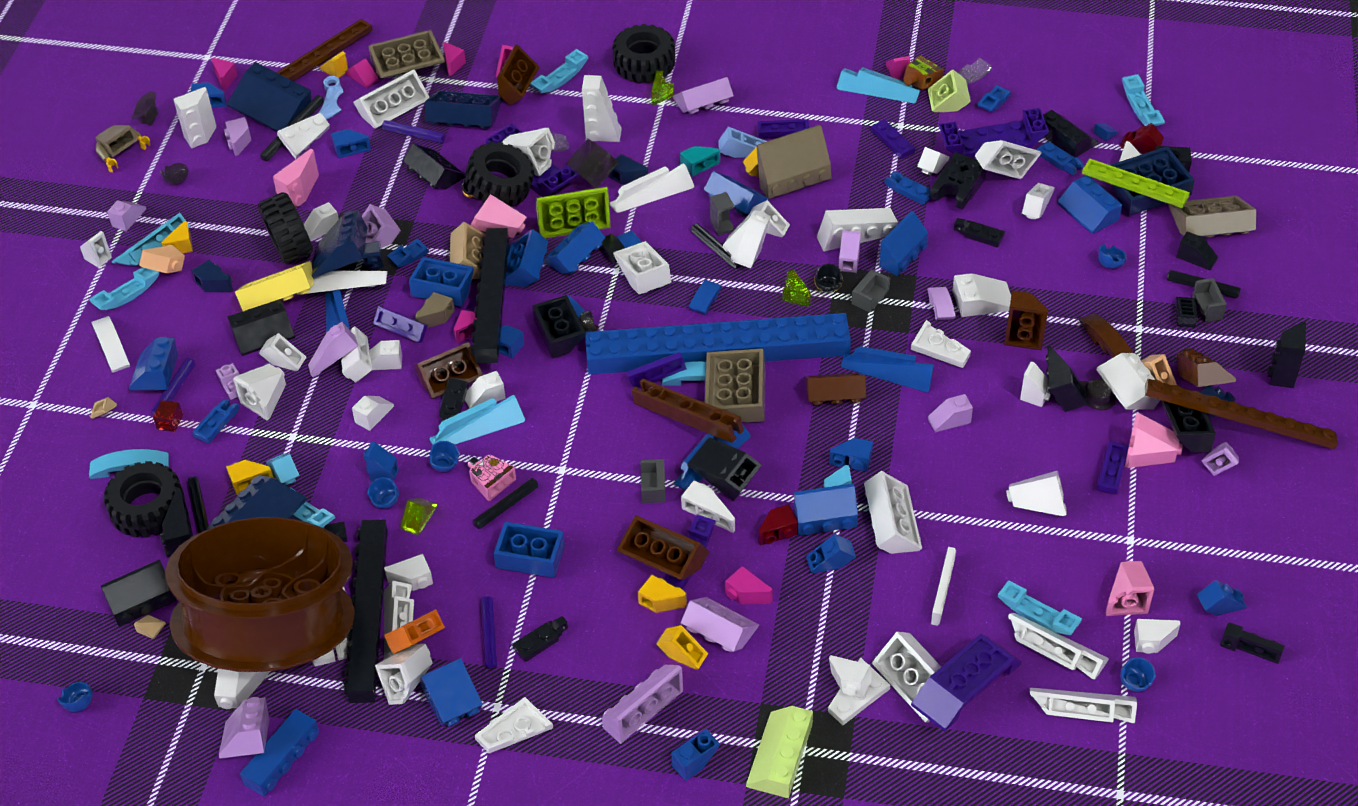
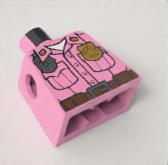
(491, 475)

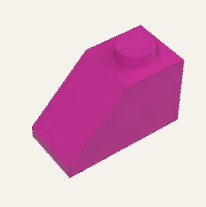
(747, 588)

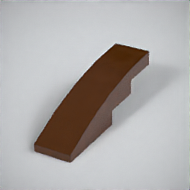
(1104, 335)

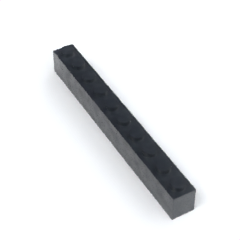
(491, 296)
(368, 612)

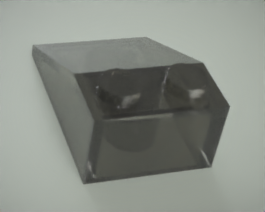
(592, 163)

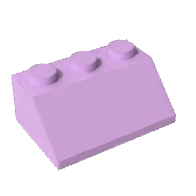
(704, 96)
(718, 624)
(246, 729)

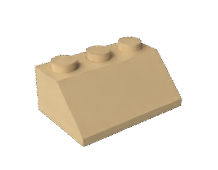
(466, 247)

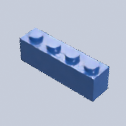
(280, 752)

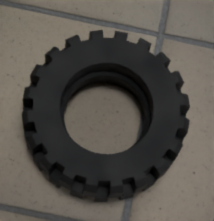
(640, 67)
(504, 160)
(285, 228)
(132, 483)

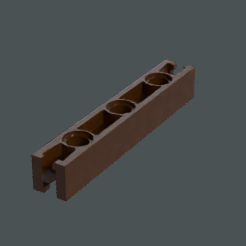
(687, 410)

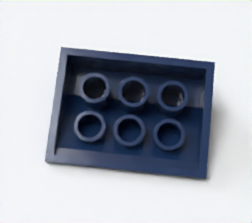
(269, 97)
(462, 108)
(1156, 165)
(341, 244)
(261, 499)

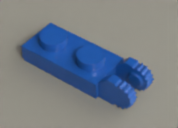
(1060, 158)
(908, 187)
(215, 421)

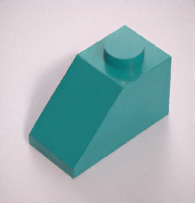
(699, 159)

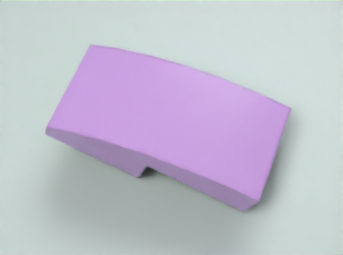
(942, 303)
(226, 375)

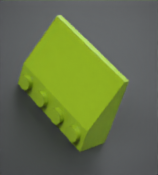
(564, 212)

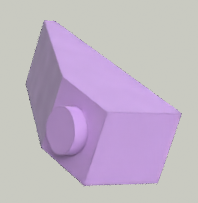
(335, 345)

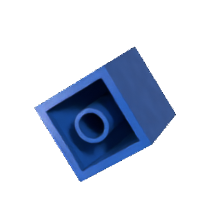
(451, 693)

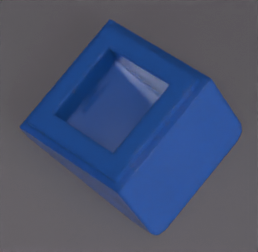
(1104, 131)

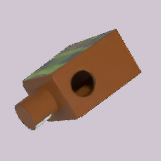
(922, 73)

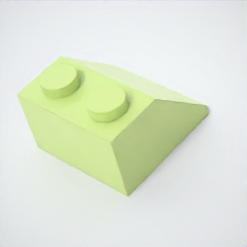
(949, 93)

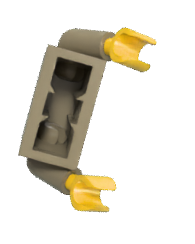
(116, 140)

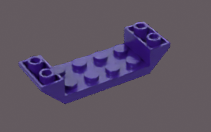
(1022, 133)
(551, 179)
(963, 680)

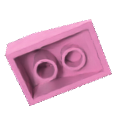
(298, 178)

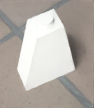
(536, 145)
(747, 239)
(260, 389)
(1039, 494)
(403, 672)
(235, 687)

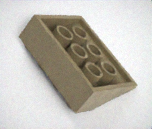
(405, 54)
(793, 162)
(1215, 216)
(737, 383)

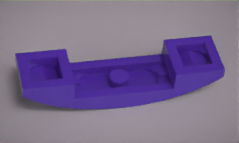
(701, 532)

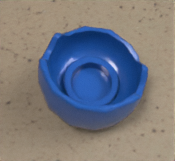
(1111, 257)
(443, 456)
(383, 493)
(1137, 674)
(76, 697)

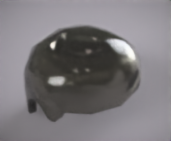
(175, 173)
(587, 321)

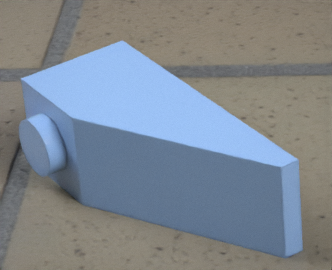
(737, 143)

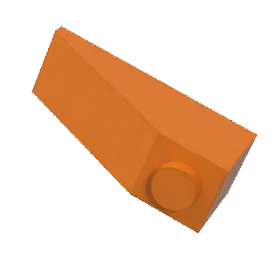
(414, 631)

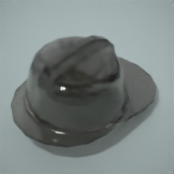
(146, 109)
(1099, 394)

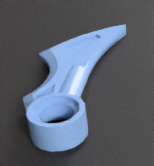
(330, 105)

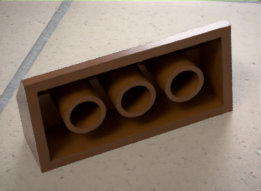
(662, 548)

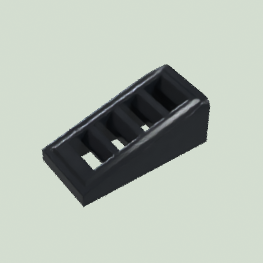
(1186, 315)

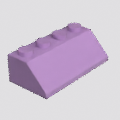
(643, 702)

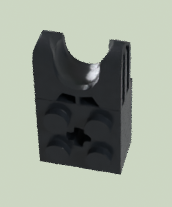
(959, 179)

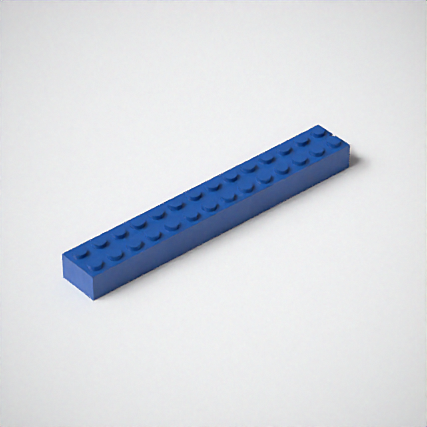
(779, 338)

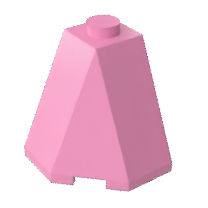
(498, 215)
(1151, 444)
(1131, 590)

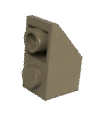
(435, 310)

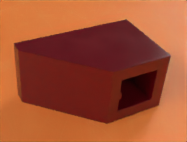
(1143, 138)
(778, 525)

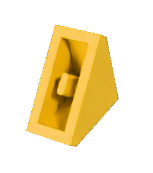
(336, 66)
(180, 238)

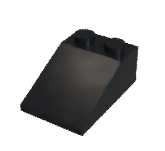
(176, 524)

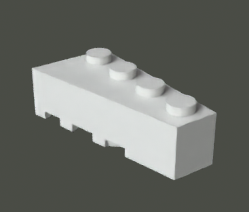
(599, 115)
(871, 223)

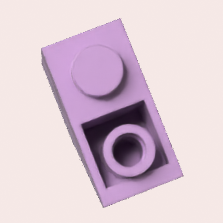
(238, 135)
(849, 251)

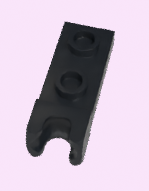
(1236, 638)

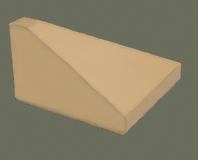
(102, 407)
(149, 626)

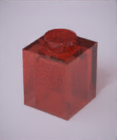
(168, 416)

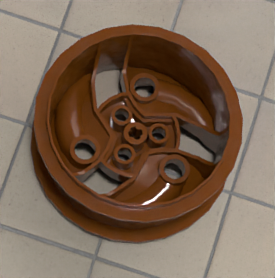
(260, 594)

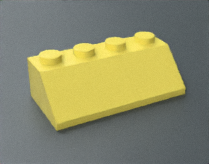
(276, 286)

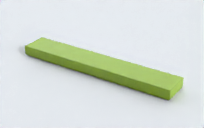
(1136, 183)

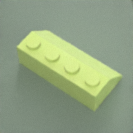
(781, 751)

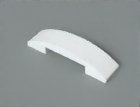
(110, 344)

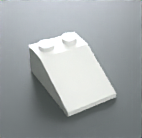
(643, 267)
(980, 295)

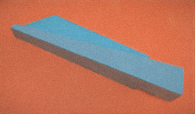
(876, 84)
(153, 240)
(480, 420)

